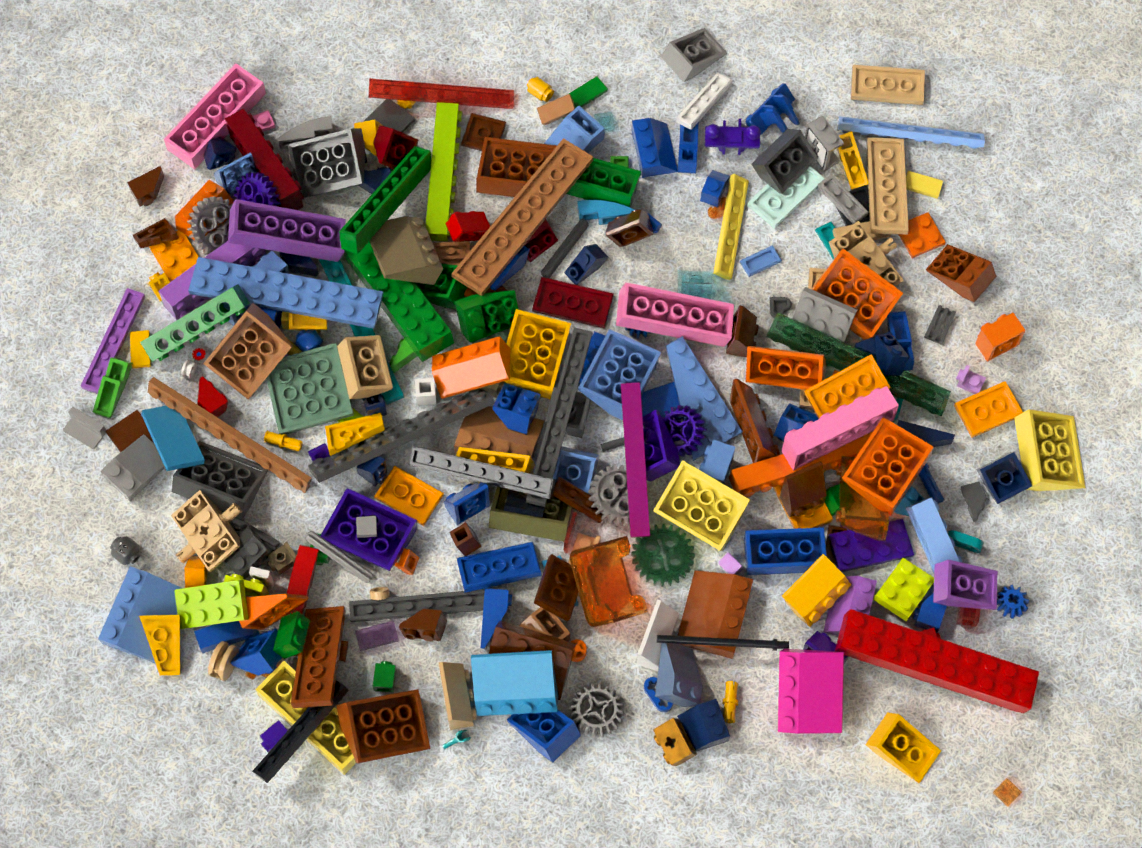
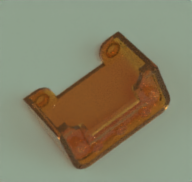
(856, 512)
(604, 582)

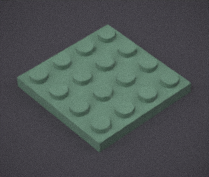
(309, 390)

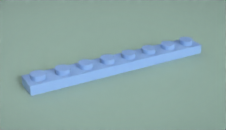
(904, 131)

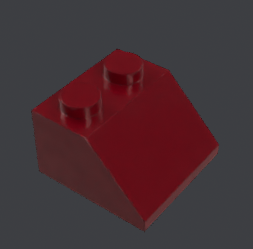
(392, 146)

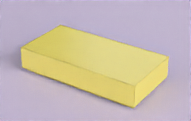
(923, 184)

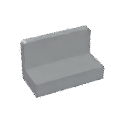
(84, 428)

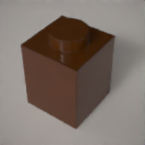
(465, 539)

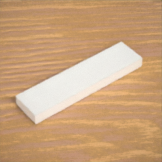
(704, 101)

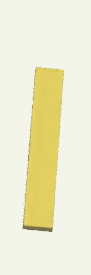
(731, 227)

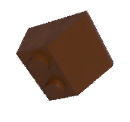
(629, 228)
(743, 332)

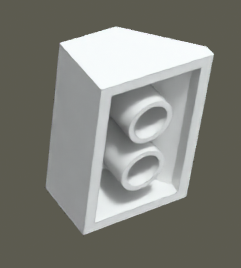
(662, 622)

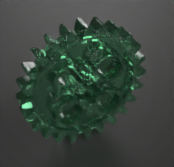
(679, 551)

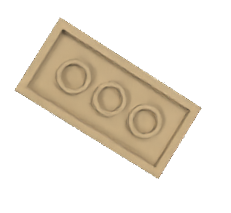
(887, 84)

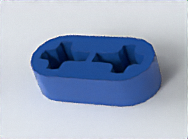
(651, 694)

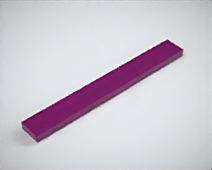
(635, 460)

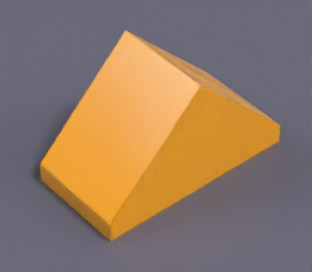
(195, 572)

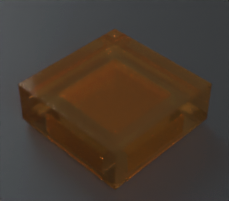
(1007, 792)

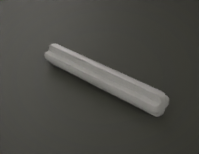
(338, 556)

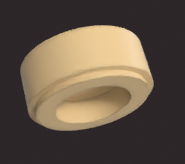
(379, 593)

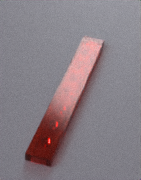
(441, 93)

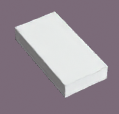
(262, 575)

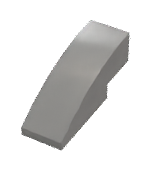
(307, 130)

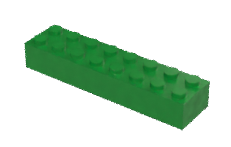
(404, 306)

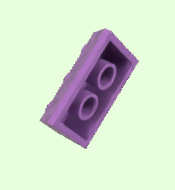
(858, 598)

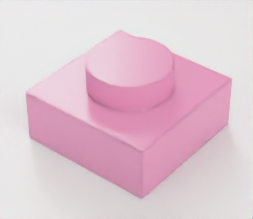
(264, 120)

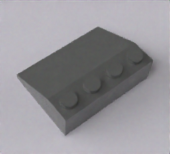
(329, 162)
(221, 479)

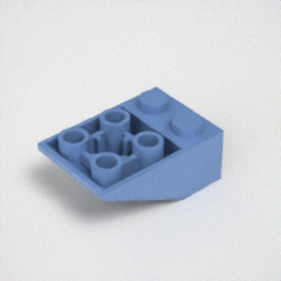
(579, 130)
(230, 174)

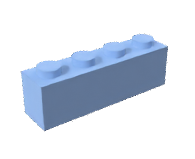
(932, 532)

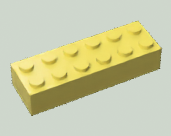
(326, 738)

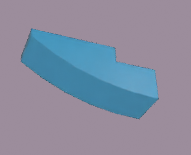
(601, 210)

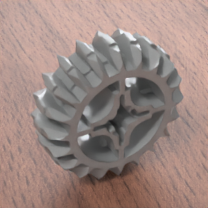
(604, 725)

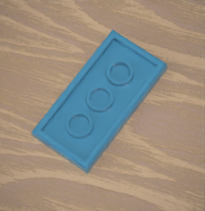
(172, 438)

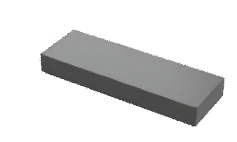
(842, 199)

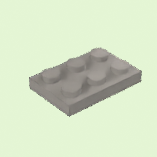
(824, 314)

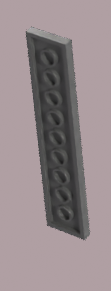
(401, 434)

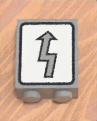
(823, 141)

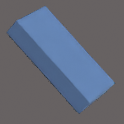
(760, 261)

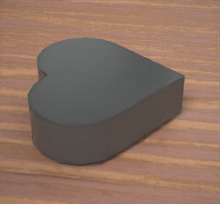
(779, 305)

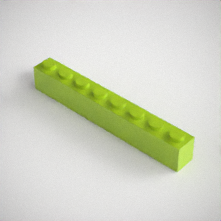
(442, 170)

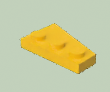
(353, 431)
(164, 641)

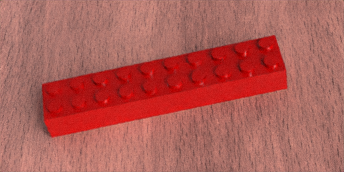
(937, 661)

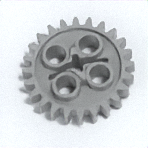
(206, 212)
(605, 484)

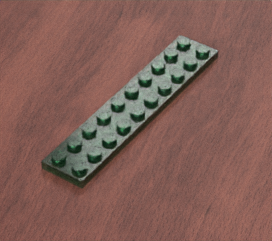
(842, 355)

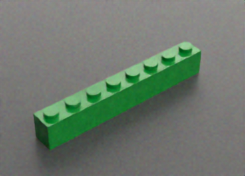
(385, 200)

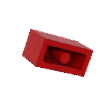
(467, 226)

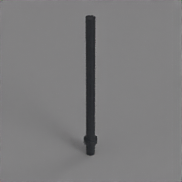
(773, 644)

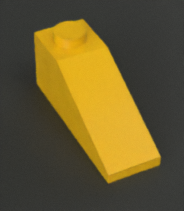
(852, 161)

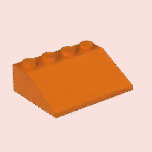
(860, 288)
(887, 465)

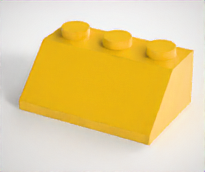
(816, 590)

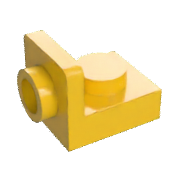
(158, 282)

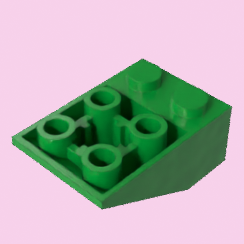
(486, 314)

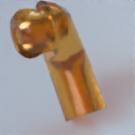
(717, 212)

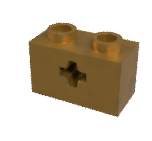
(683, 747)

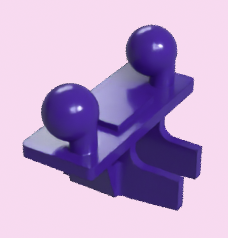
(732, 137)

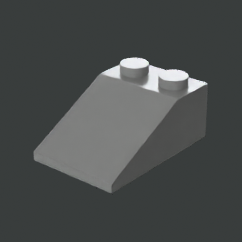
(692, 54)
(134, 467)

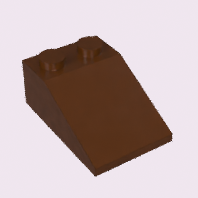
(804, 490)

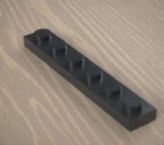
(296, 736)

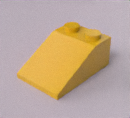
(903, 746)

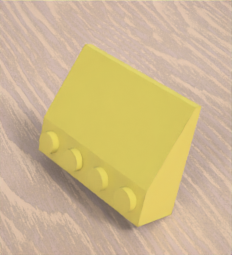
(1048, 450)
(702, 505)

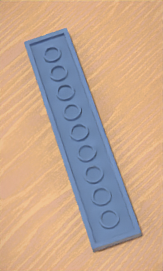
(289, 292)

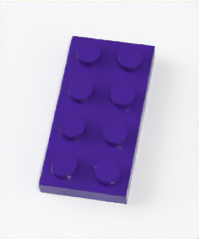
(858, 551)

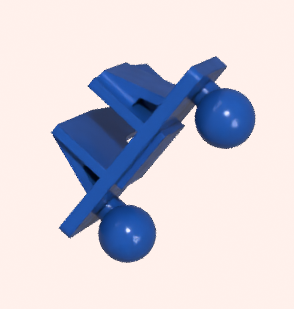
(772, 108)

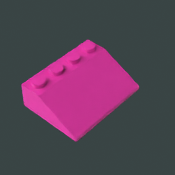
(810, 691)

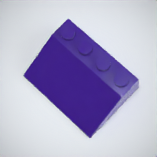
(393, 530)

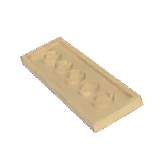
(887, 186)

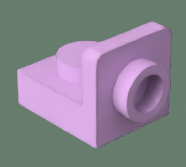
(969, 380)

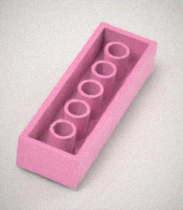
(207, 119)
(675, 314)
(838, 428)

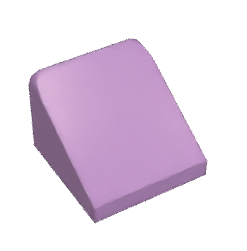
(730, 564)

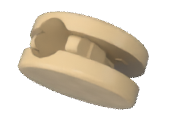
(220, 661)

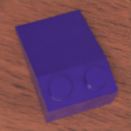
(660, 450)

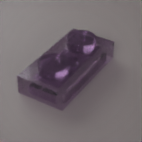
(376, 635)

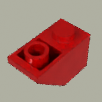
(210, 398)

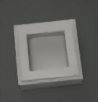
(366, 526)

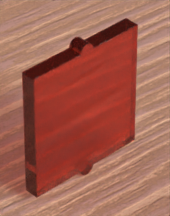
(570, 532)

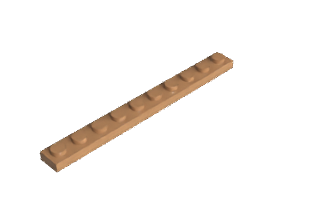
(228, 434)

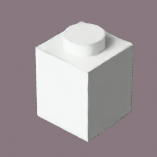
(425, 391)

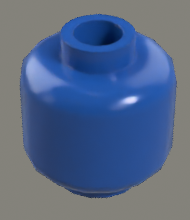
(308, 340)

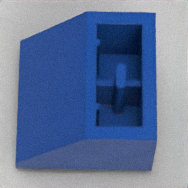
(516, 407)

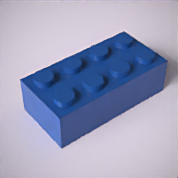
(783, 550)

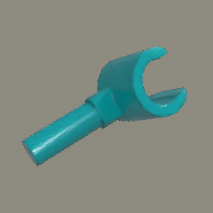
(458, 738)

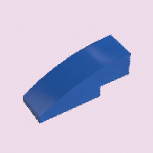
(688, 149)
(899, 328)
(228, 632)

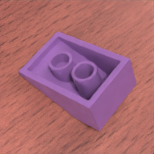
(965, 585)

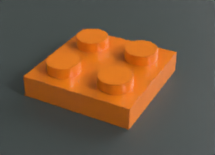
(922, 235)

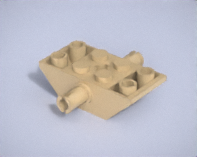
(862, 246)
(207, 530)

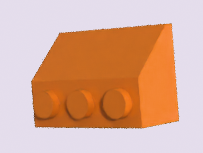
(208, 190)

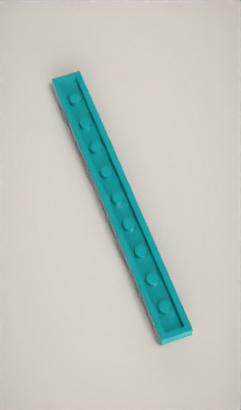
(336, 273)

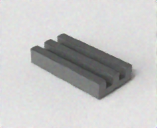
(945, 311)

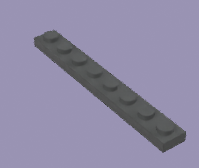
(409, 605)

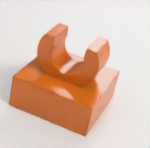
(407, 562)

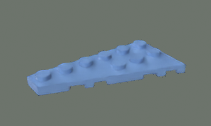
(699, 393)

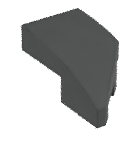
(975, 499)

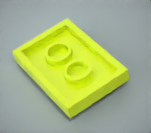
(904, 589)

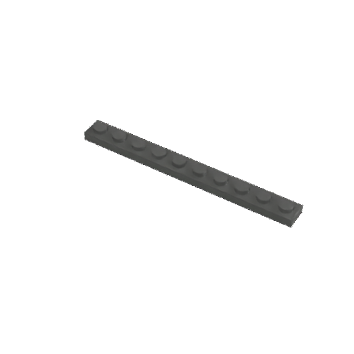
(561, 408)

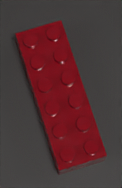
(251, 140)

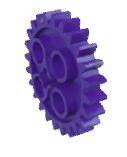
(257, 189)

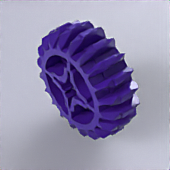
(692, 423)

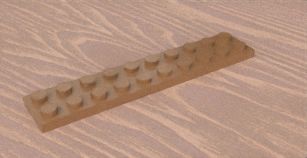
(522, 217)

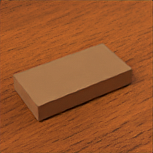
(556, 109)

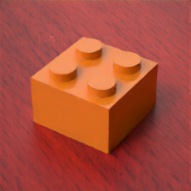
(1000, 336)

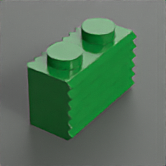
(291, 635)

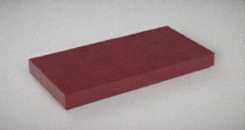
(573, 302)

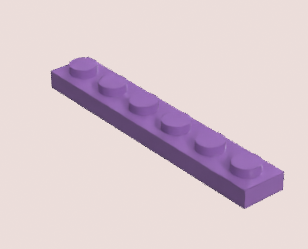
(113, 339)

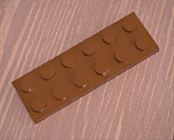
(320, 658)

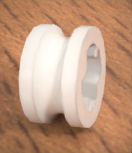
(188, 369)

